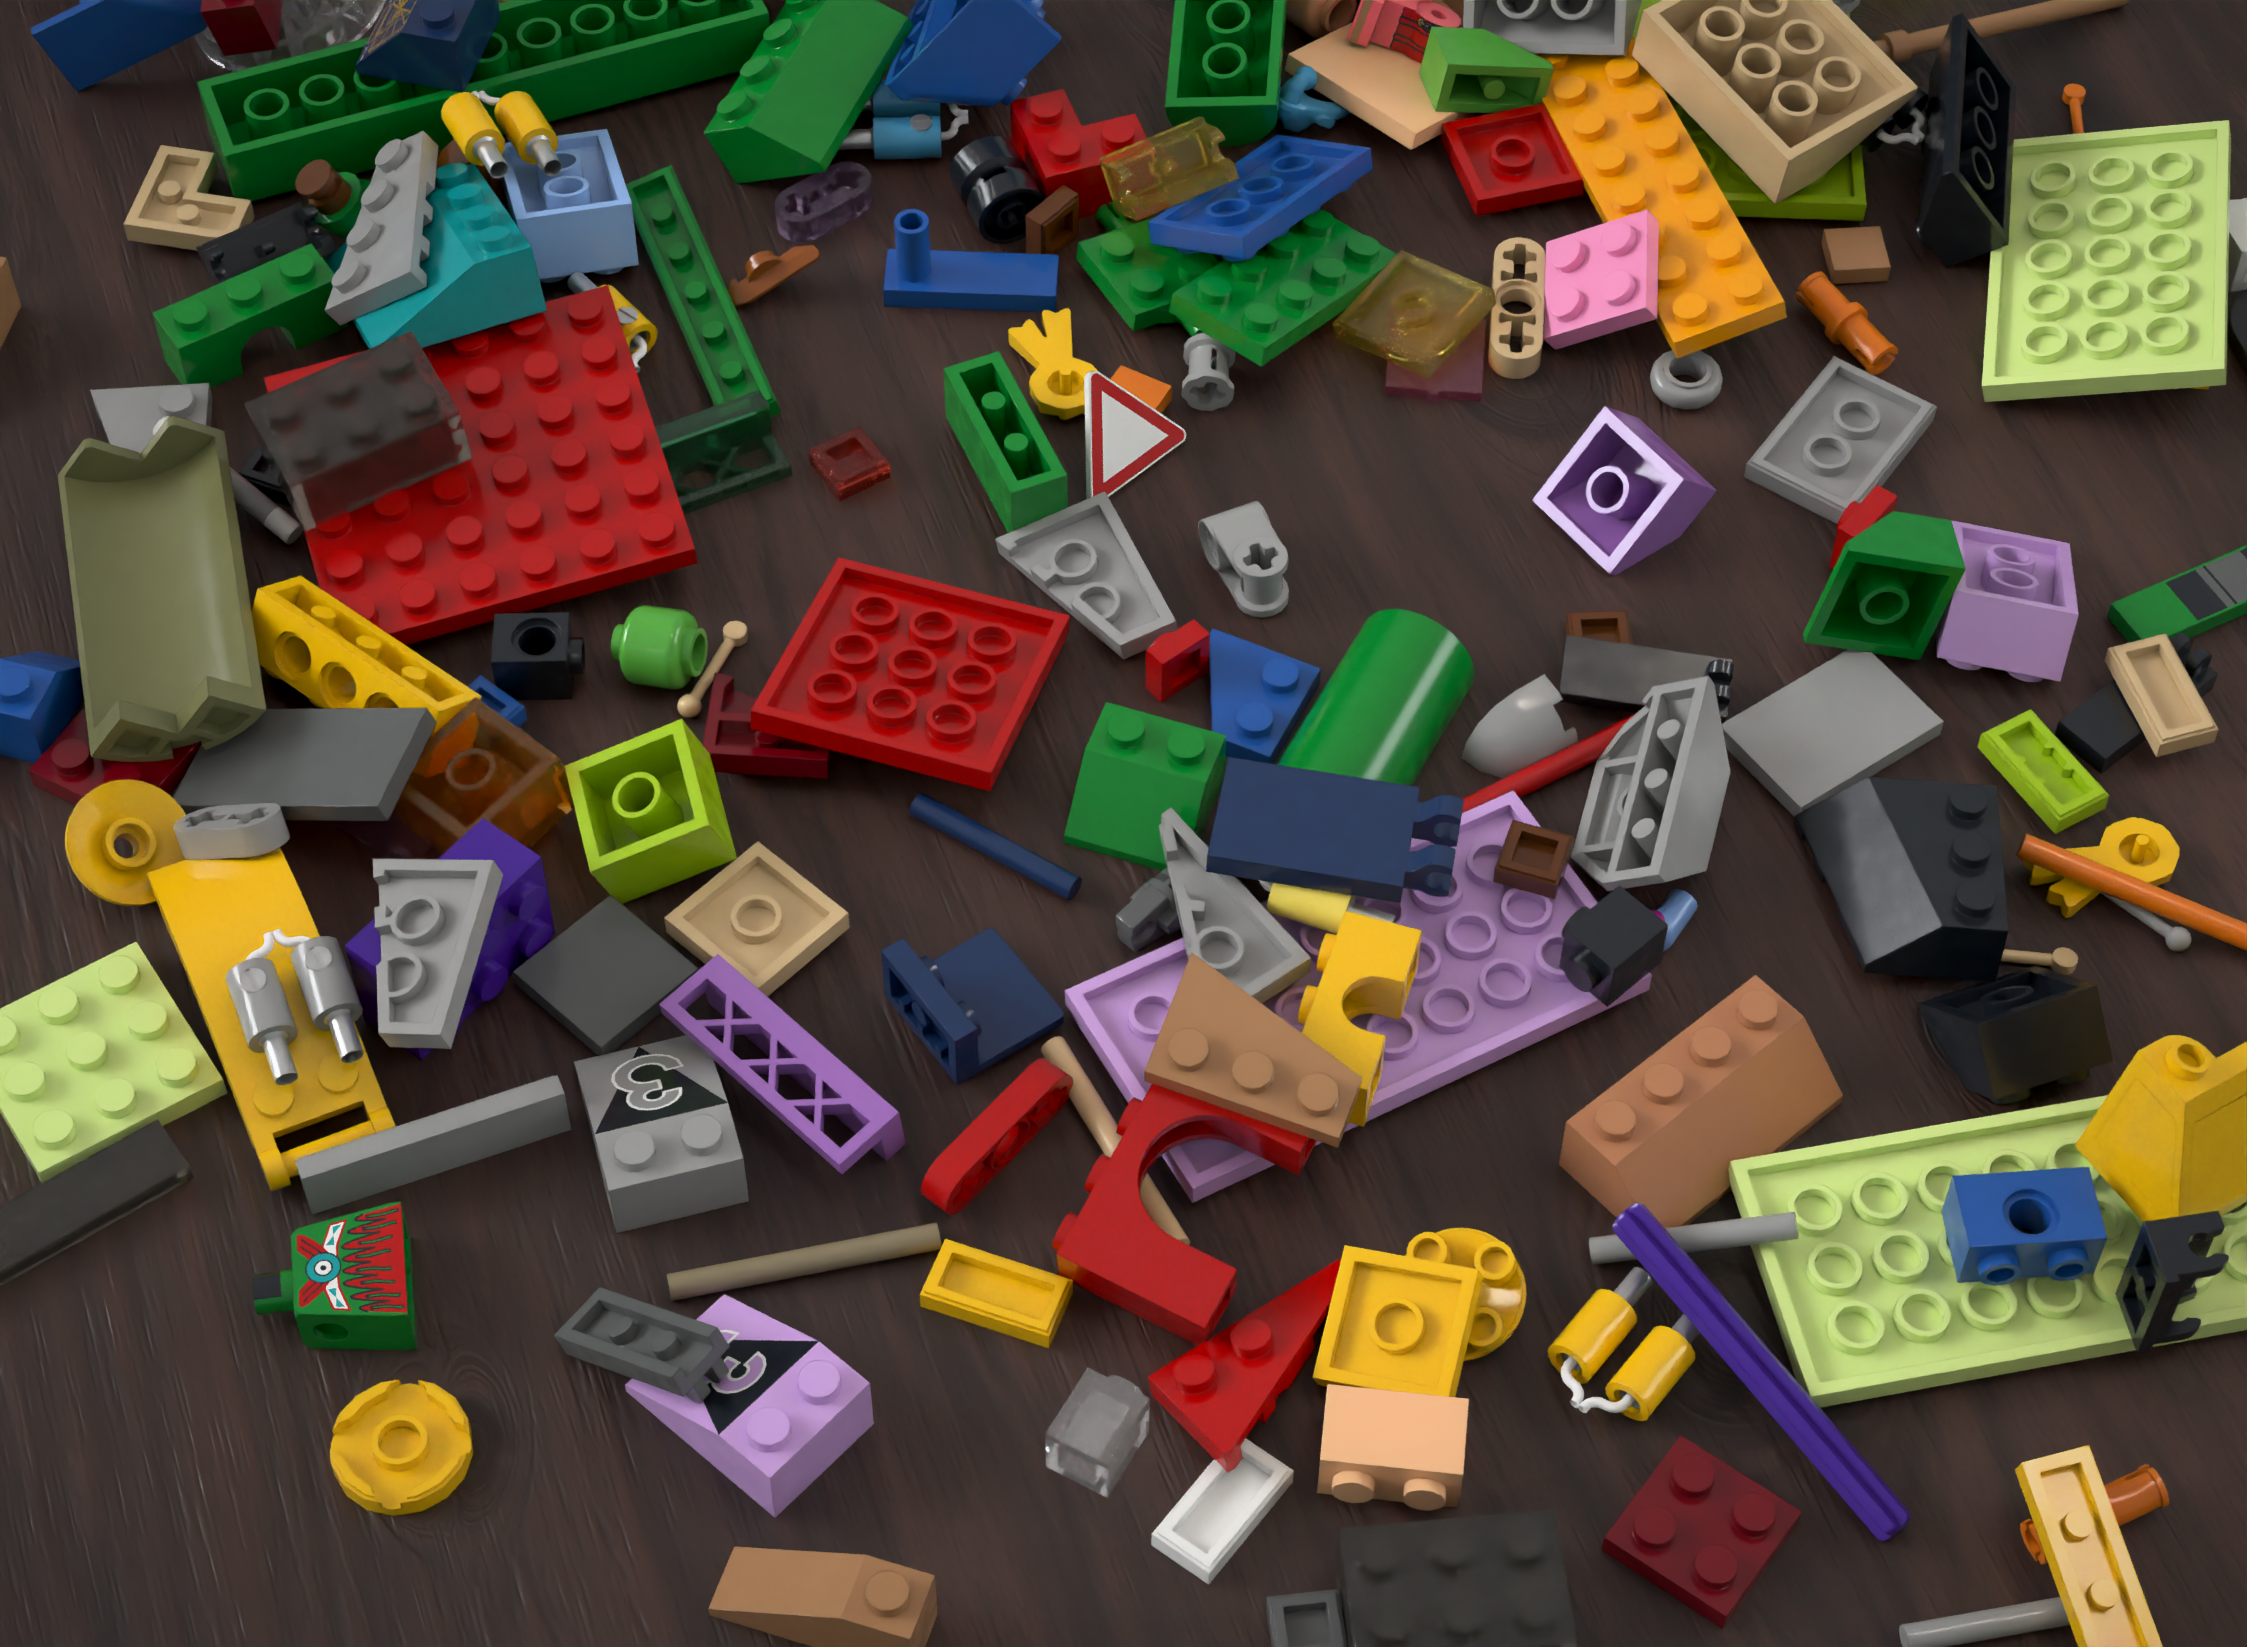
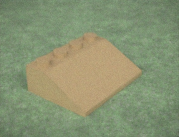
(1773, 82)

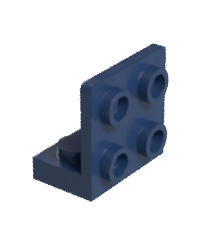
(969, 1002)

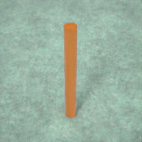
(2133, 891)

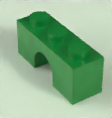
(209, 329)

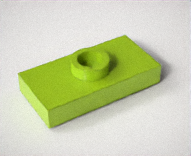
(2043, 771)

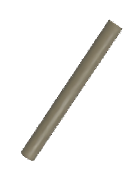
(804, 1261)

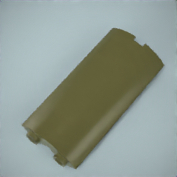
(159, 594)

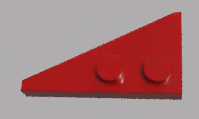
(1240, 1372)

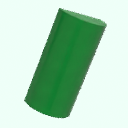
(1227, 66)
(1385, 701)

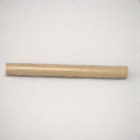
(1104, 1129)

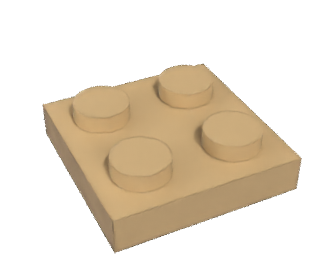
(758, 919)

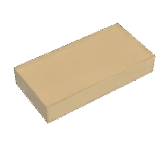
(2161, 695)

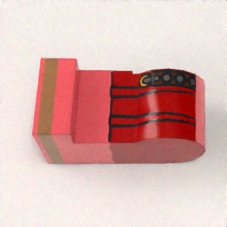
(1400, 24)

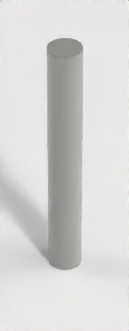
(1707, 1236)
(1985, 1624)

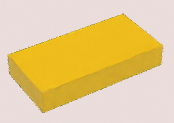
(996, 1293)

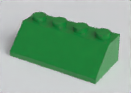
(805, 87)

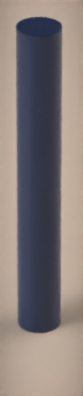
(995, 846)

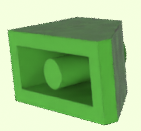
(1481, 72)

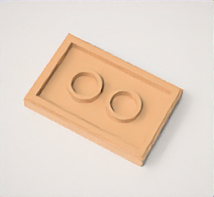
(1374, 85)

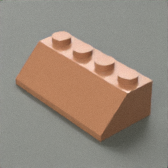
(1714, 1094)

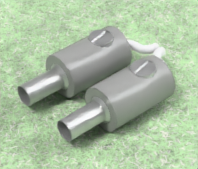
(265, 1010)

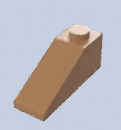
(827, 1598)

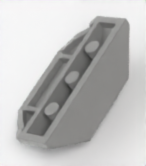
(1657, 791)

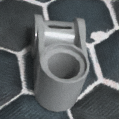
(1247, 558)

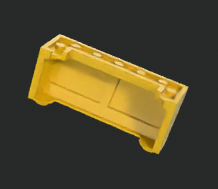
(2174, 1131)

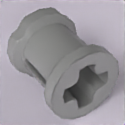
(1209, 372)

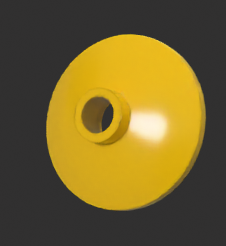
(130, 812)

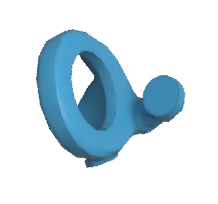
(1300, 111)

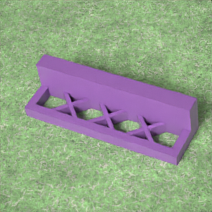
(790, 1052)

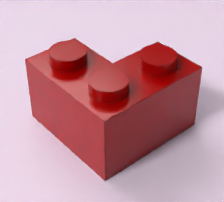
(1065, 152)

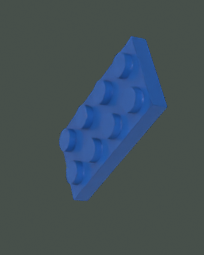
(1273, 192)

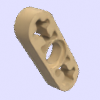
(1506, 324)

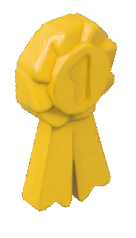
(1058, 376)
(2128, 846)

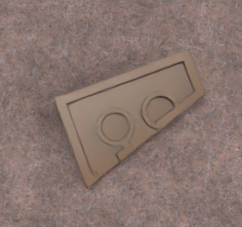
(1249, 1060)

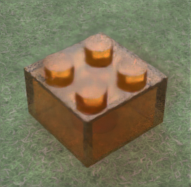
(488, 771)

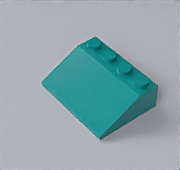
(476, 268)

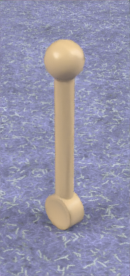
(734, 635)
(2061, 961)

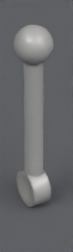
(2176, 938)

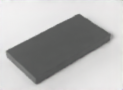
(313, 763)

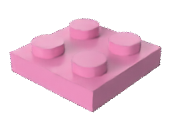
(1601, 280)

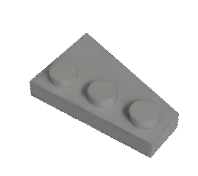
(1092, 572)
(431, 938)

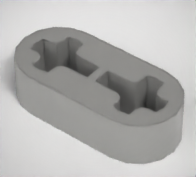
(231, 831)

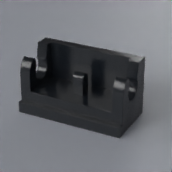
(264, 242)
(2164, 1274)

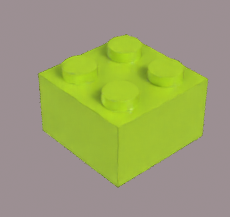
(650, 812)

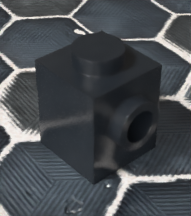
(1611, 945)

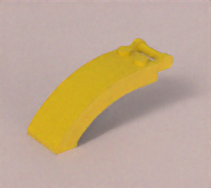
(215, 921)

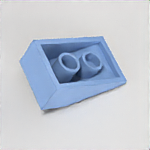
(578, 216)

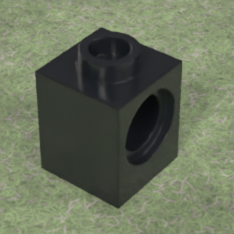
(536, 655)

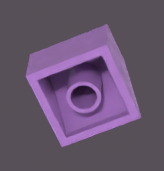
(1623, 492)

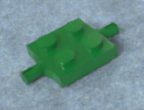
(1138, 274)

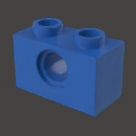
(2051, 1203)

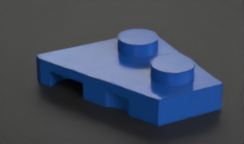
(1256, 696)

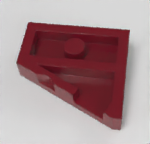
(741, 750)

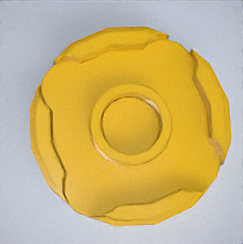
(401, 1447)

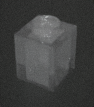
(1098, 1431)

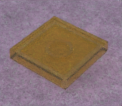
(1414, 313)

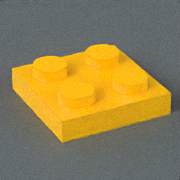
(1397, 1323)

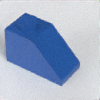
(36, 702)

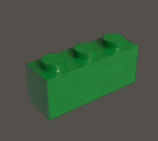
(1004, 441)

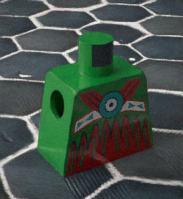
(347, 1282)

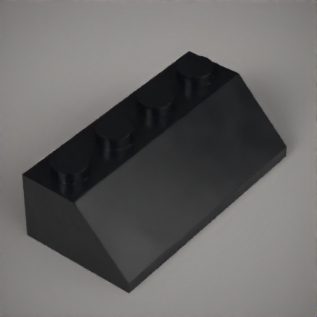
(1966, 149)

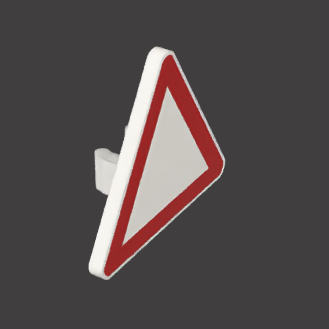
(1121, 435)

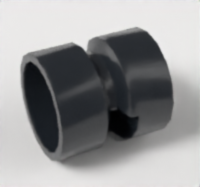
(995, 188)

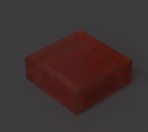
(849, 463)

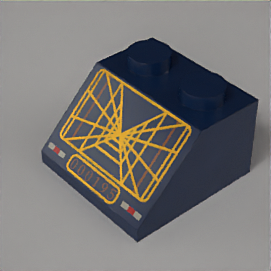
(429, 41)

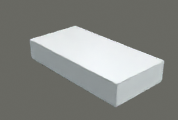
(1221, 1511)

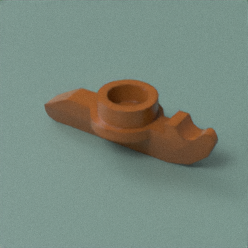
(768, 271)

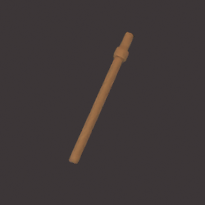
(1902, 45)

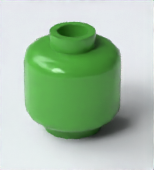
(660, 647)

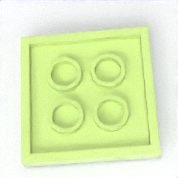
(98, 1061)

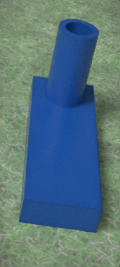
(964, 278)

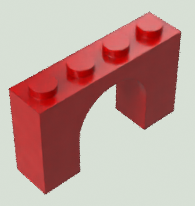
(1119, 1248)

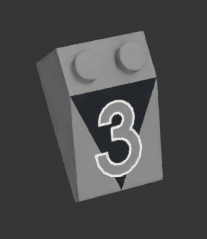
(662, 1132)

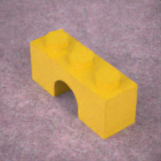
(1364, 972)

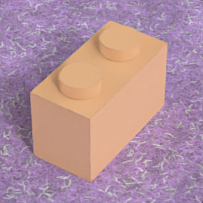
(1393, 1447)

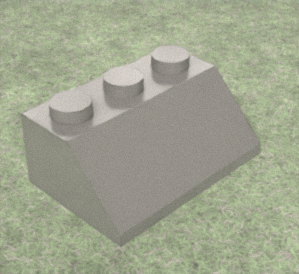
(1557, 25)

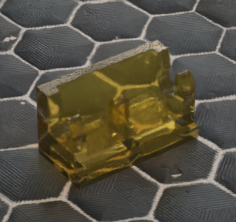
(1167, 169)

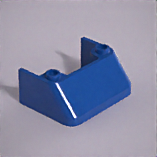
(114, 34)
(970, 51)

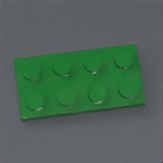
(1284, 289)

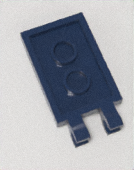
(1332, 832)

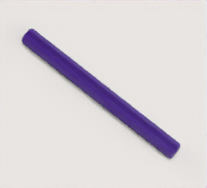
(1762, 1372)

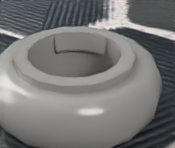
(1683, 394)

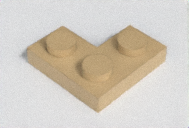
(175, 204)

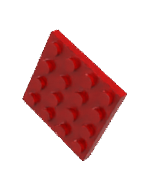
(911, 673)

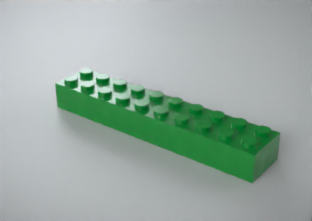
(557, 51)

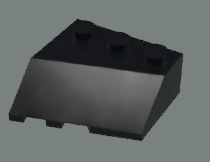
(1914, 875)

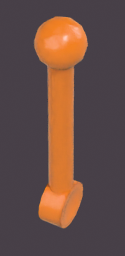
(2074, 96)

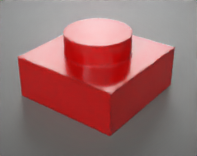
(1177, 660)

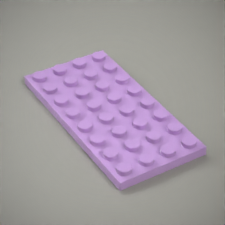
(1478, 995)

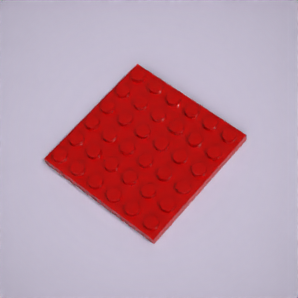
(550, 507)

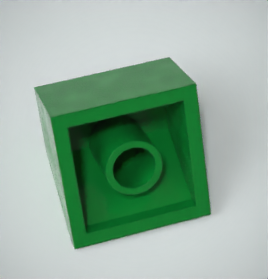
(1889, 587)
(1135, 773)

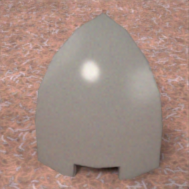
(1519, 731)

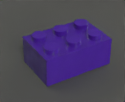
(516, 930)

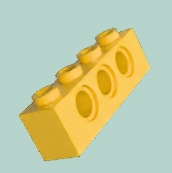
(345, 658)

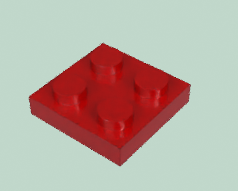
(1511, 159)

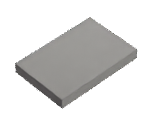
(1839, 440)
(1830, 730)

